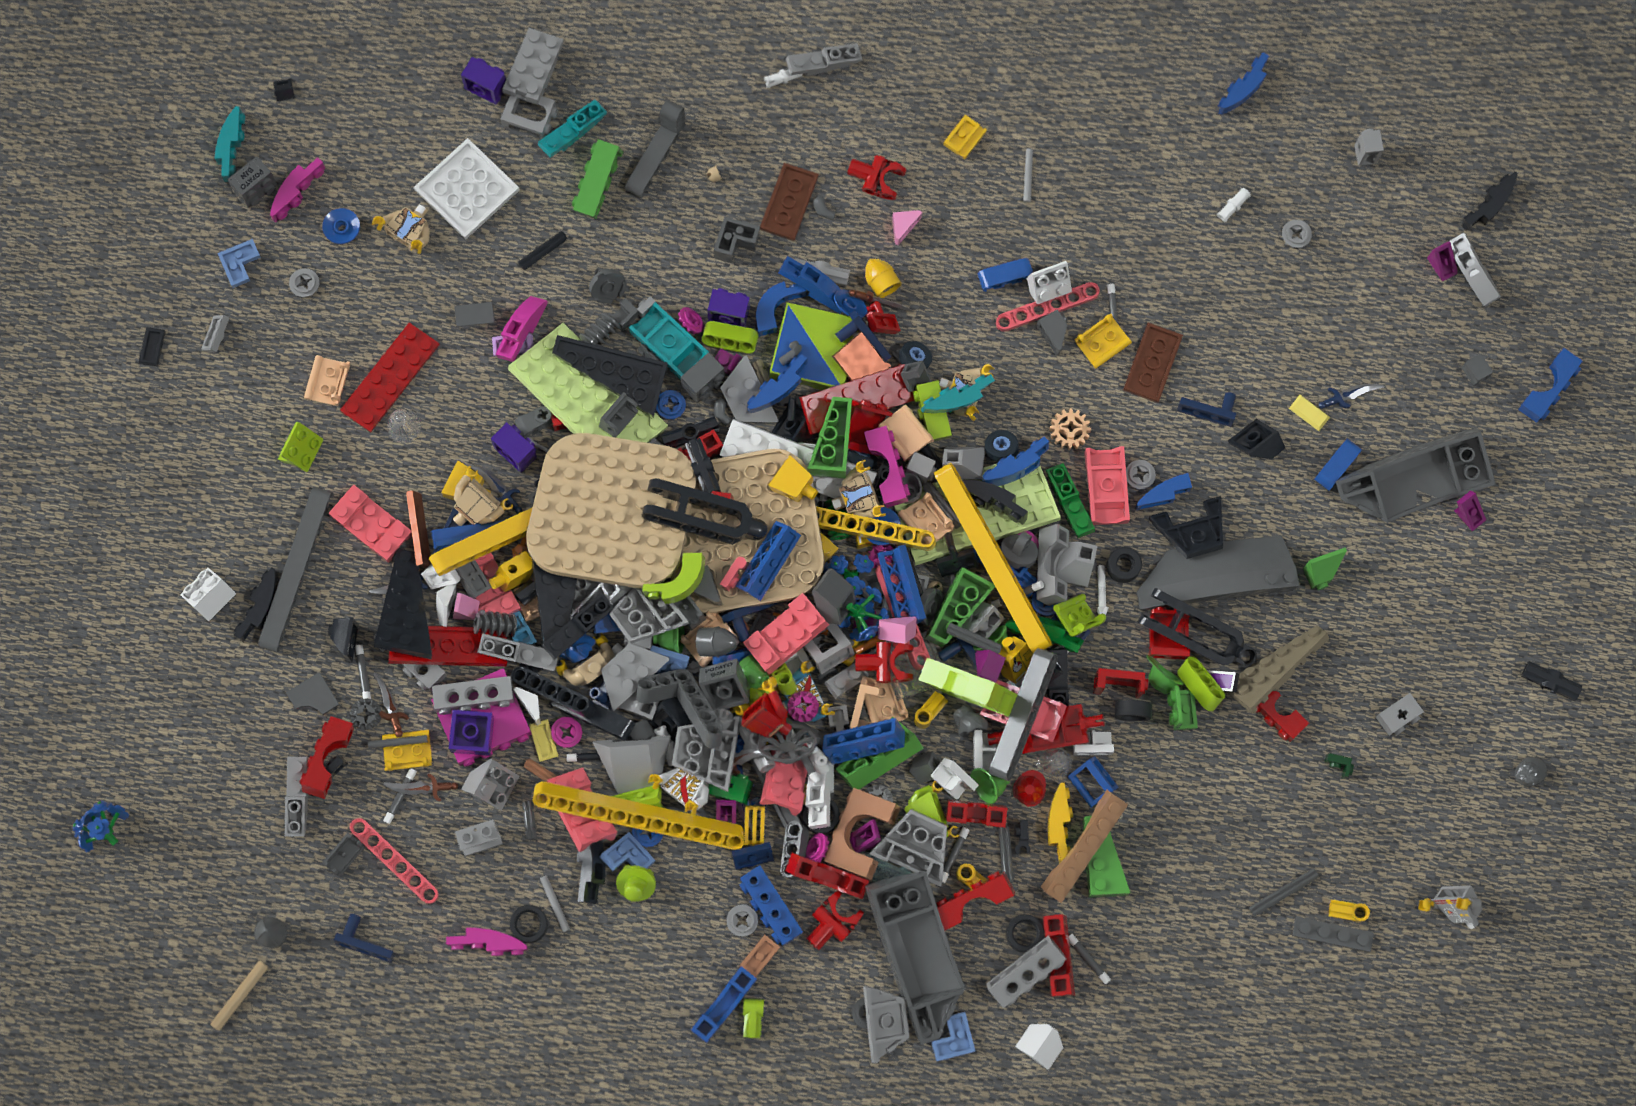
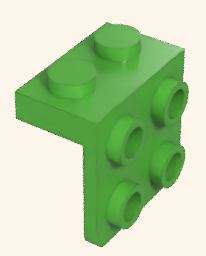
(1183, 709)

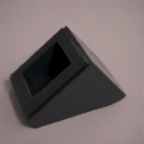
(283, 90)

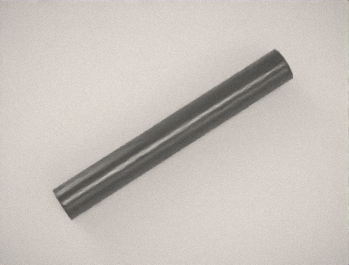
(397, 741)

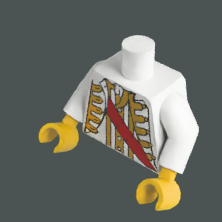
(683, 787)

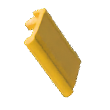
(1102, 341)
(407, 755)

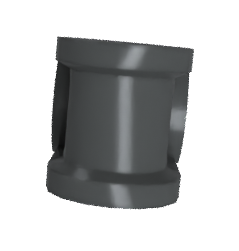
(532, 423)

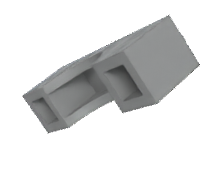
(1052, 543)

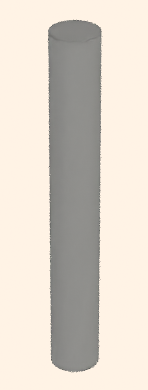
(1028, 175)
(554, 903)

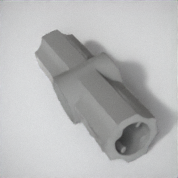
(837, 275)
(751, 742)

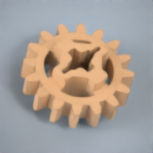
(1062, 428)

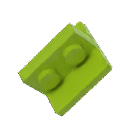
(301, 447)

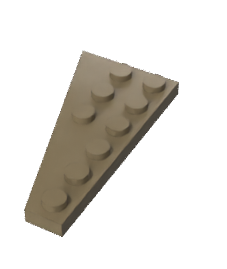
(1274, 670)

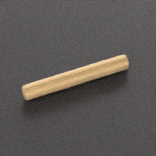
(239, 995)

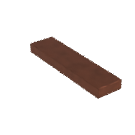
(418, 528)

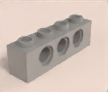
(433, 677)
(442, 693)
(1029, 961)

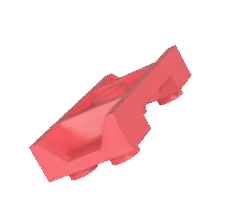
(1107, 486)
(370, 523)
(495, 599)
(786, 634)
(1047, 718)
(785, 785)
(582, 829)

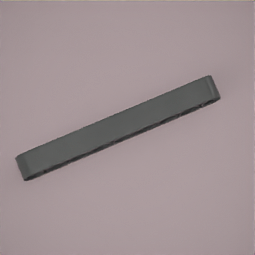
(294, 569)

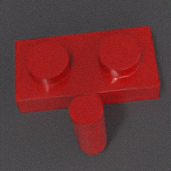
(880, 321)

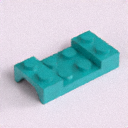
(668, 340)

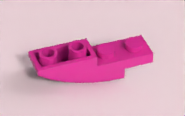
(289, 192)
(519, 325)
(495, 942)

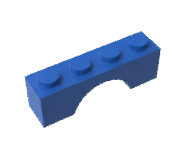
(1562, 367)
(724, 1005)

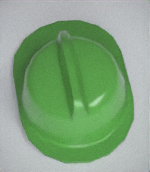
(1161, 678)

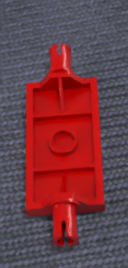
(1070, 732)

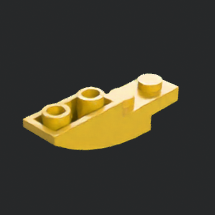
(1059, 815)

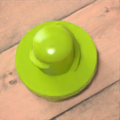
(636, 883)

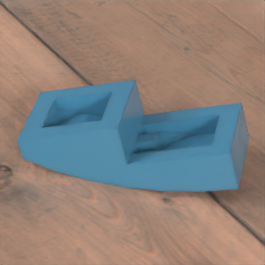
(523, 632)

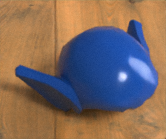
(579, 650)

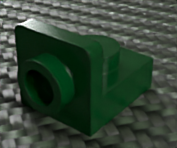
(1338, 761)

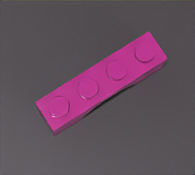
(893, 488)

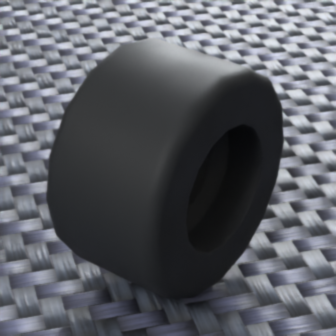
(1130, 554)

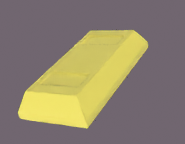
(1309, 412)
(543, 741)

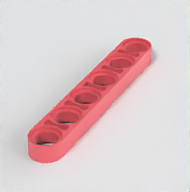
(1032, 316)
(921, 649)
(396, 859)

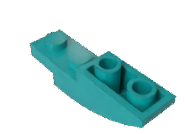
(571, 131)
(229, 138)
(953, 400)

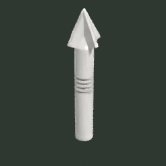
(1101, 590)

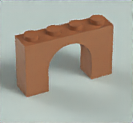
(859, 806)

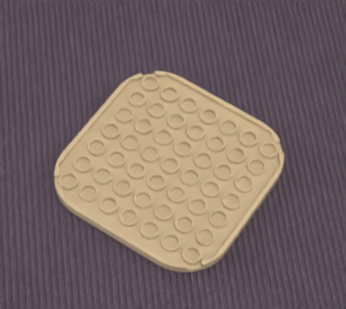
(748, 481)
(592, 506)

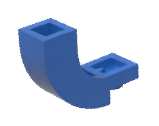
(770, 301)

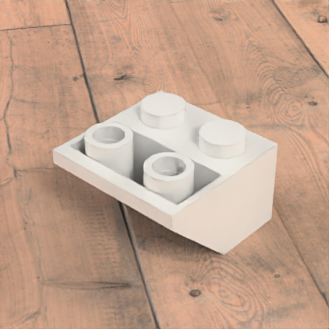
(1049, 282)
(208, 594)

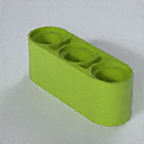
(730, 337)
(784, 680)
(1201, 683)

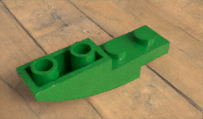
(1069, 501)
(1055, 631)

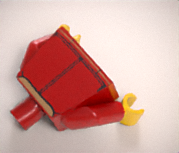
(766, 714)

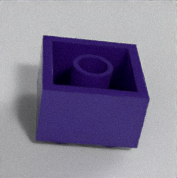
(484, 80)
(728, 307)
(514, 447)
(471, 732)

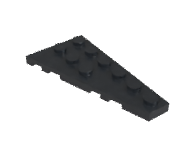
(616, 370)
(554, 598)
(403, 616)

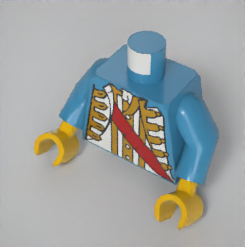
(805, 683)

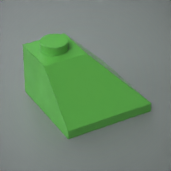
(1323, 569)

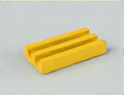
(754, 842)

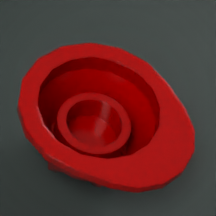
(1030, 788)

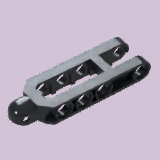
(749, 528)
(1235, 649)

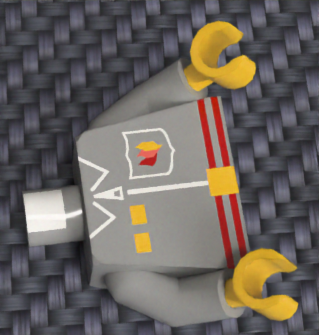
(1457, 903)

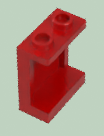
(865, 418)
(1162, 646)
(1120, 677)

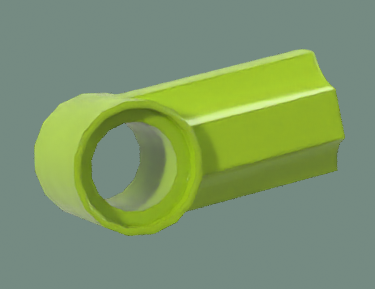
(753, 1013)

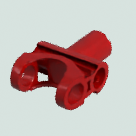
(874, 174)
(884, 661)
(830, 924)

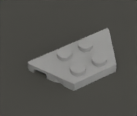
(740, 388)
(626, 669)
(885, 1021)

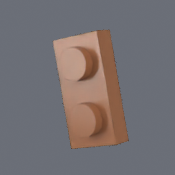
(760, 956)

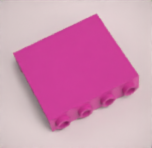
(507, 728)

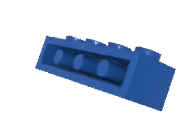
(864, 741)
(771, 906)

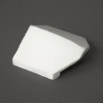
(444, 602)
(530, 702)
(1041, 1044)

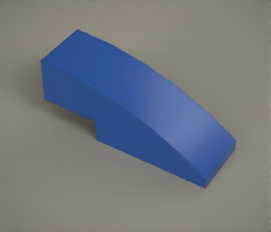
(1165, 492)

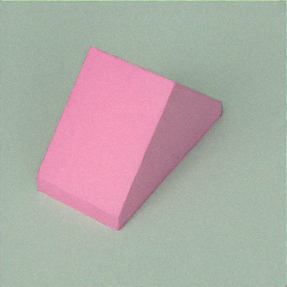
(904, 222)
(465, 607)
(897, 629)

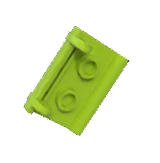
(1077, 615)

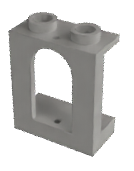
(541, 127)
(833, 656)
(484, 838)

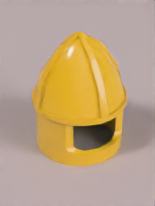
(880, 277)

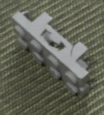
(533, 65)

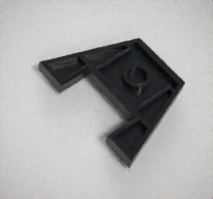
(1194, 536)

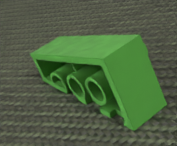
(597, 178)
(831, 450)
(958, 605)
(864, 770)
(1105, 871)

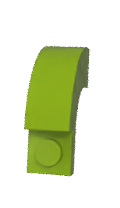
(683, 585)

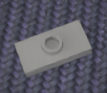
(215, 333)

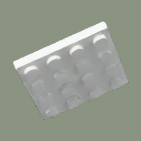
(466, 188)

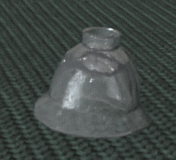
(404, 425)
(1054, 763)

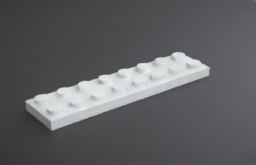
(746, 438)

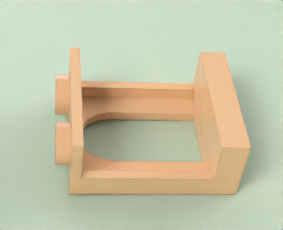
(869, 686)

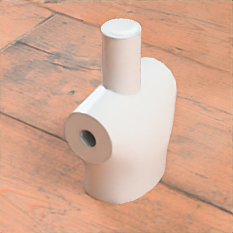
(818, 760)

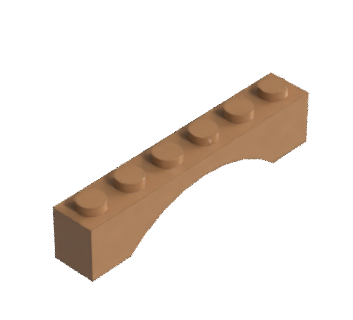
(1070, 868)

